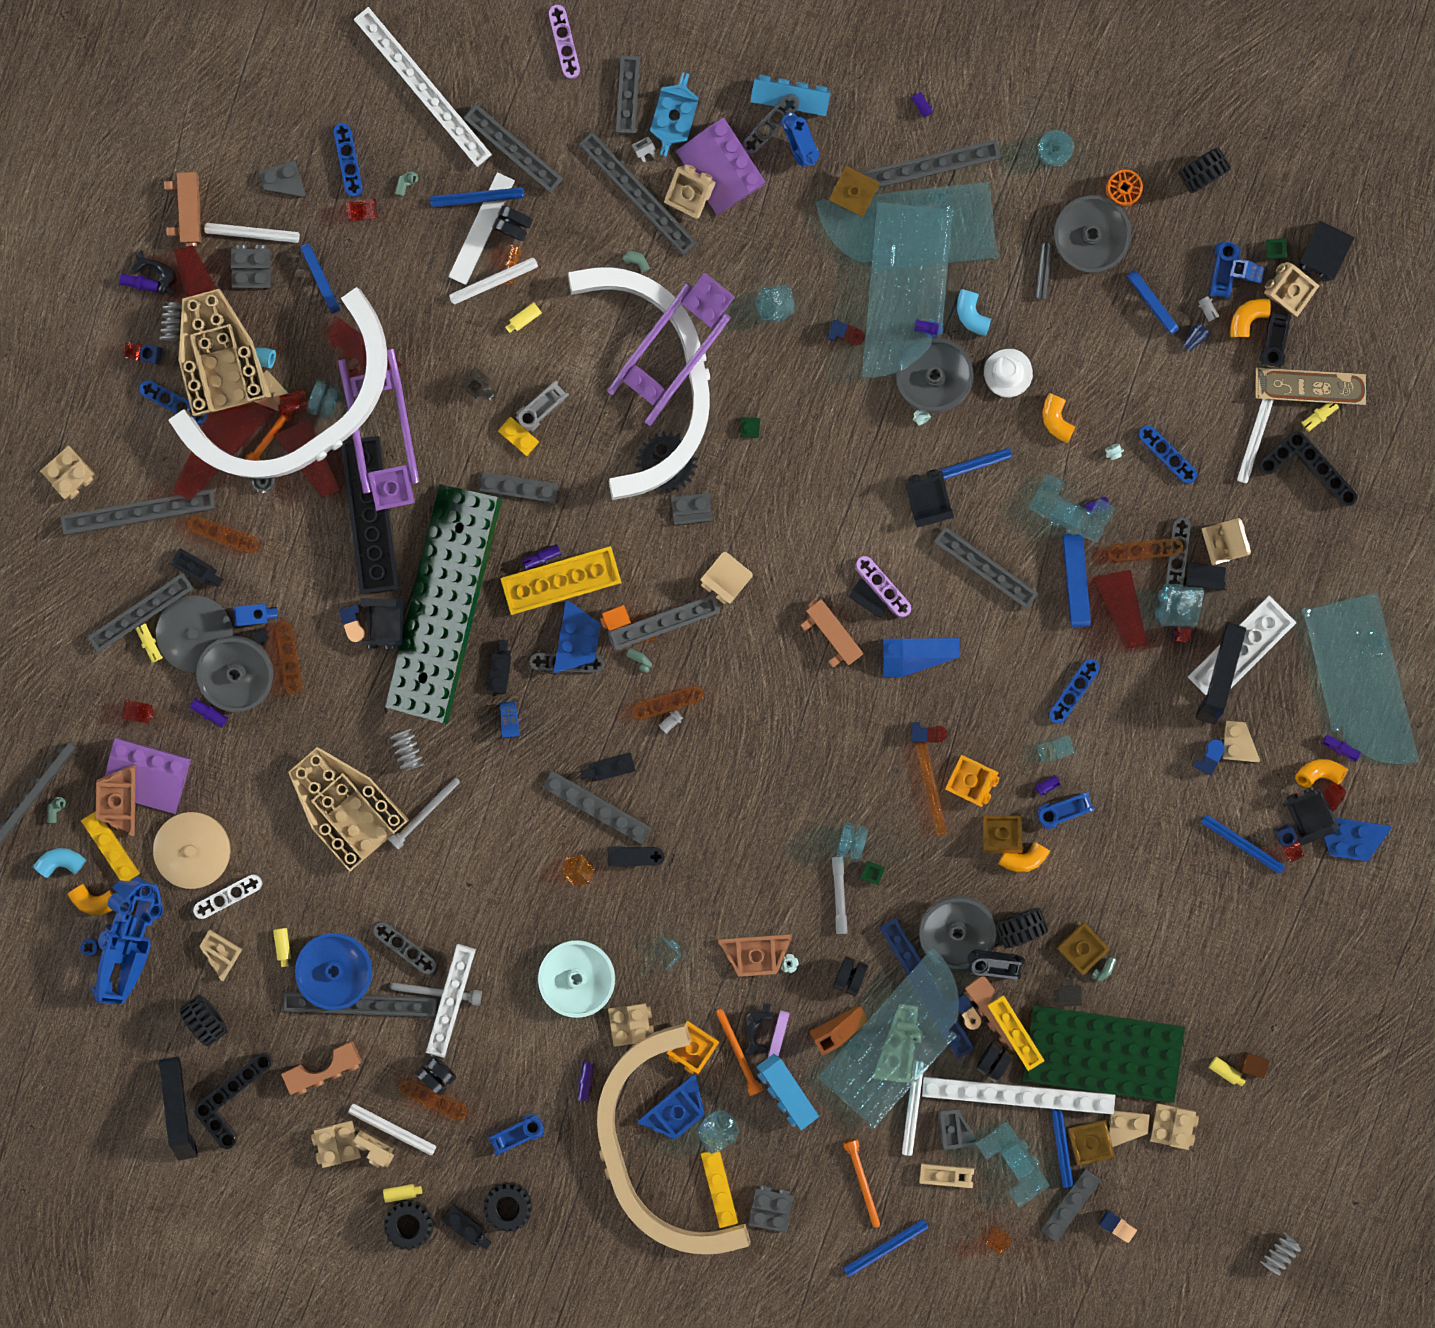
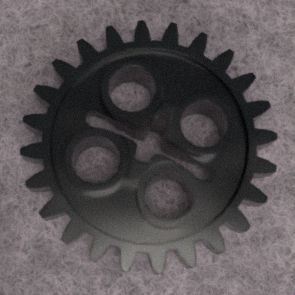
(671, 443)

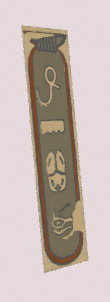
(1311, 386)

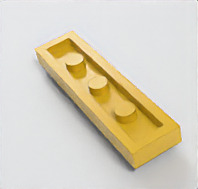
(110, 848)
(1015, 1033)
(719, 1189)

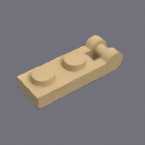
(946, 1175)

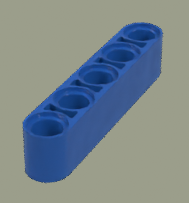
(1076, 580)

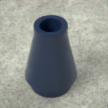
(1195, 337)

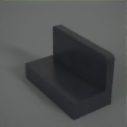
(1205, 576)
(867, 598)

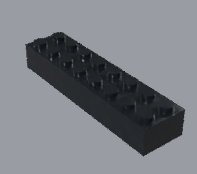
(370, 528)

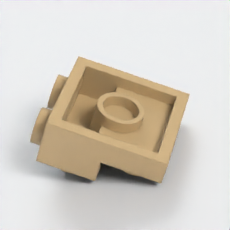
(689, 190)
(1291, 288)
(68, 473)
(630, 1023)
(1174, 1126)
(335, 1144)
(379, 1152)

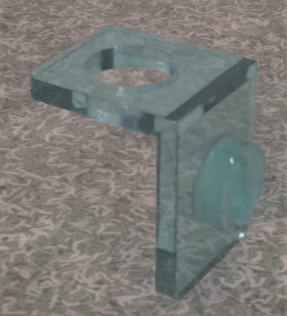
(1058, 749)
(675, 946)

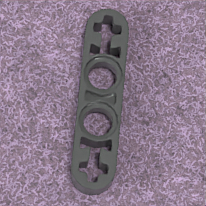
(770, 123)
(1183, 556)
(543, 666)
(407, 944)

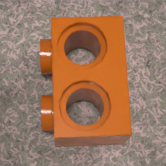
(615, 618)

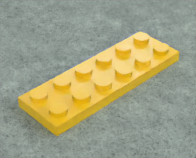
(561, 580)

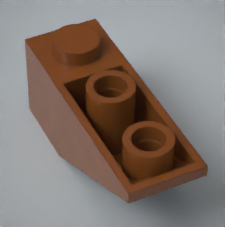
(838, 1030)

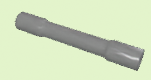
(838, 872)

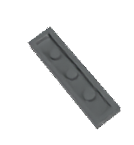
(628, 94)
(519, 487)
(1070, 1205)

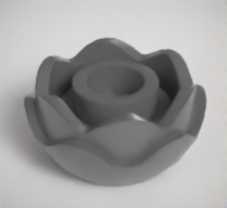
(262, 487)

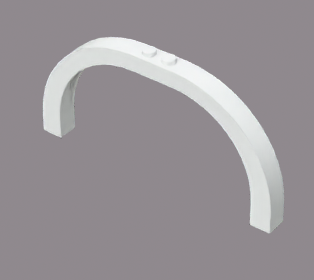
(642, 286)
(329, 439)

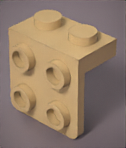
(1226, 541)
(726, 578)

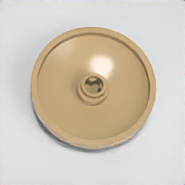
(191, 850)

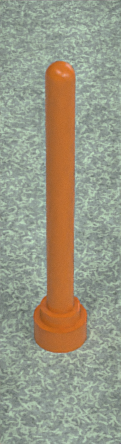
(267, 439)
(753, 1085)
(851, 1147)

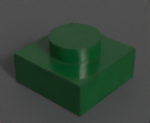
(1276, 248)
(750, 427)
(872, 873)

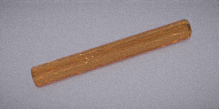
(931, 788)

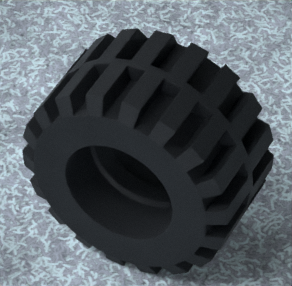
(1204, 170)
(1022, 927)
(203, 1020)
(507, 1190)
(400, 1239)

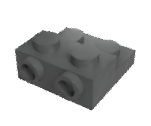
(251, 267)
(771, 1208)

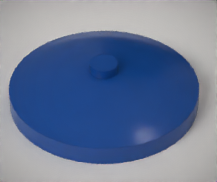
(333, 971)

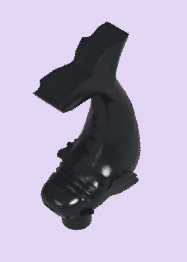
(166, 274)
(752, 1020)

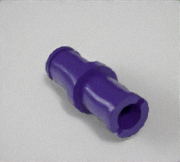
(139, 283)
(541, 556)
(208, 713)
(1341, 748)
(585, 1081)

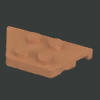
(117, 799)
(756, 954)

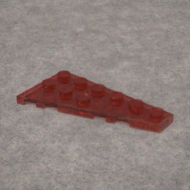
(226, 430)

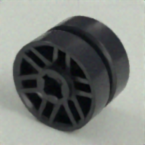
(512, 223)
(850, 976)
(994, 1060)
(435, 1074)

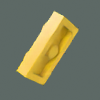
(518, 436)

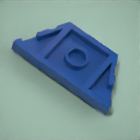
(577, 639)
(1355, 839)
(676, 1111)

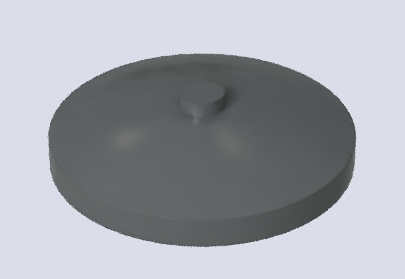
(1092, 234)
(937, 378)
(189, 628)
(234, 673)
(956, 928)

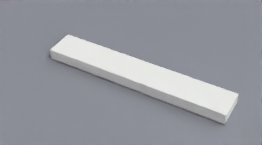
(479, 233)
(450, 1000)

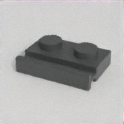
(691, 508)

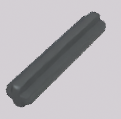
(1043, 272)

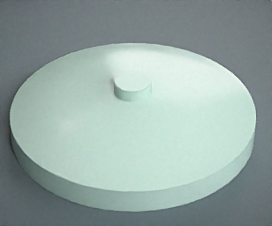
(576, 978)

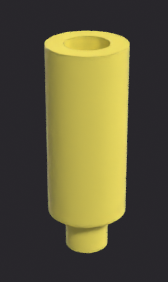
(523, 317)
(282, 946)
(1226, 1071)
(401, 1193)

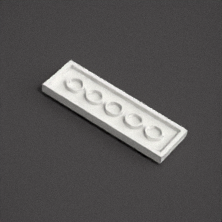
(1263, 630)

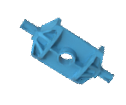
(679, 99)

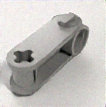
(542, 406)

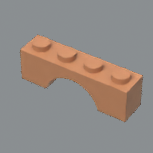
(981, 992)
(299, 1078)

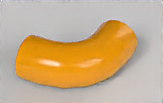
(1246, 314)
(1053, 418)
(1320, 769)
(1024, 862)
(88, 903)

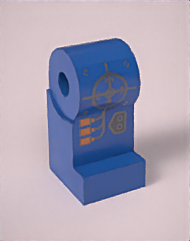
(1249, 271)
(509, 719)

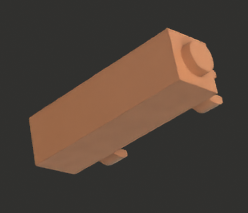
(188, 207)
(834, 632)

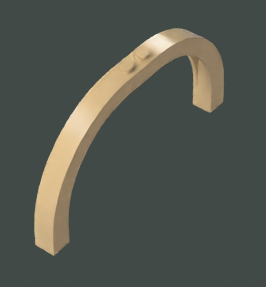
(664, 1233)

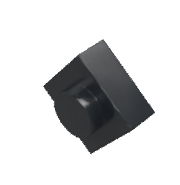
(261, 637)

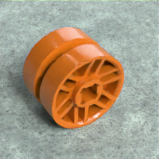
(1128, 179)

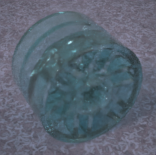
(1057, 158)
(324, 399)
(852, 841)

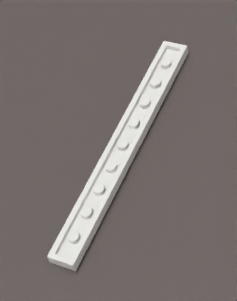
(422, 87)
(1018, 1095)

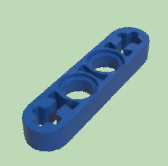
(346, 160)
(320, 278)
(1152, 301)
(172, 405)
(1170, 451)
(1071, 689)

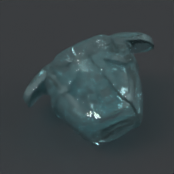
(775, 303)
(718, 1132)

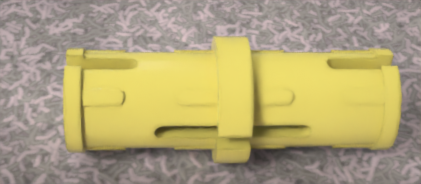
(1319, 415)
(148, 643)

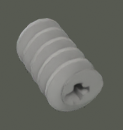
(172, 323)
(406, 750)
(1281, 1254)

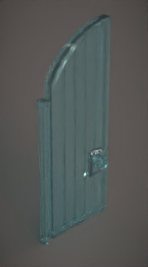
(971, 225)
(905, 284)
(1361, 678)
(884, 1062)

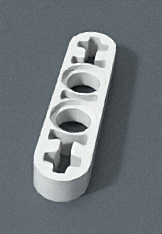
(226, 894)

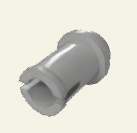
(1208, 308)
(671, 721)

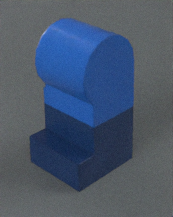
(1211, 757)

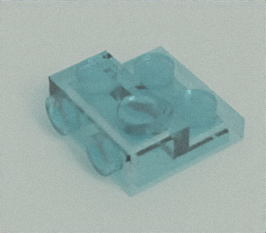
(1179, 605)

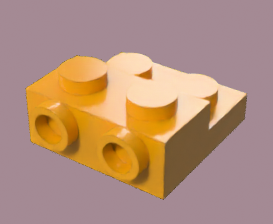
(972, 781)
(697, 1053)

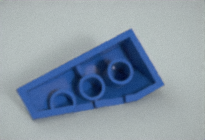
(910, 656)

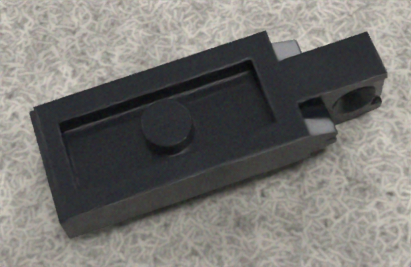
(196, 568)
(500, 669)
(610, 767)
(466, 1227)

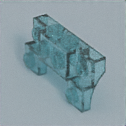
(1069, 514)
(1015, 1152)

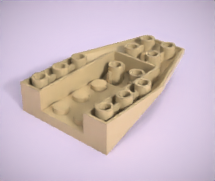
(217, 356)
(344, 807)

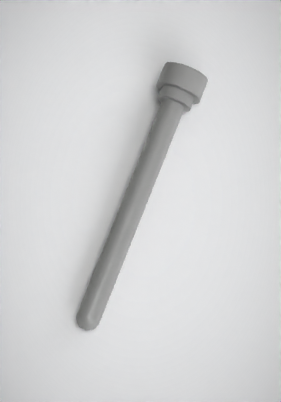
(398, 838)
(473, 997)

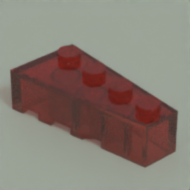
(193, 272)
(350, 340)
(318, 472)
(1121, 602)

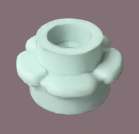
(921, 417)
(1114, 451)
(789, 968)

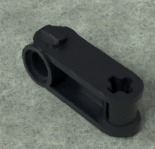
(1275, 339)
(633, 856)
(995, 964)

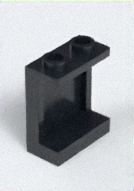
(1325, 251)
(928, 498)
(383, 622)
(1311, 815)

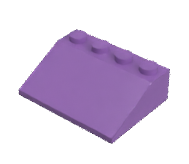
(725, 159)
(158, 773)

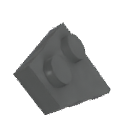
(283, 179)
(954, 1130)

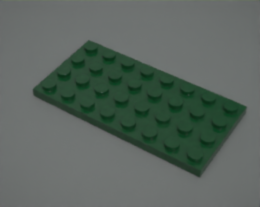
(1105, 1053)

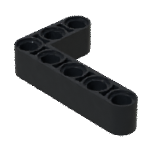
(1312, 465)
(1223, 673)
(228, 1094)
(175, 1109)

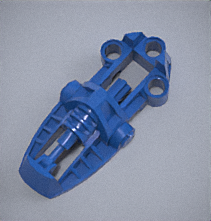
(124, 939)

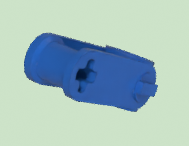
(800, 139)
(1222, 269)
(1065, 810)
(516, 1134)

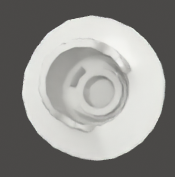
(1008, 372)

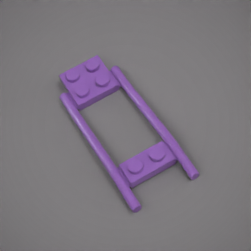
(706, 301)
(392, 485)

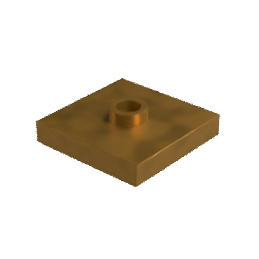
(854, 191)
(1002, 834)
(1083, 948)
(1091, 1143)

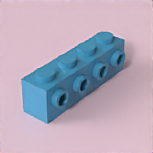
(771, 92)
(787, 1092)

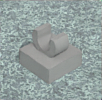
(644, 147)

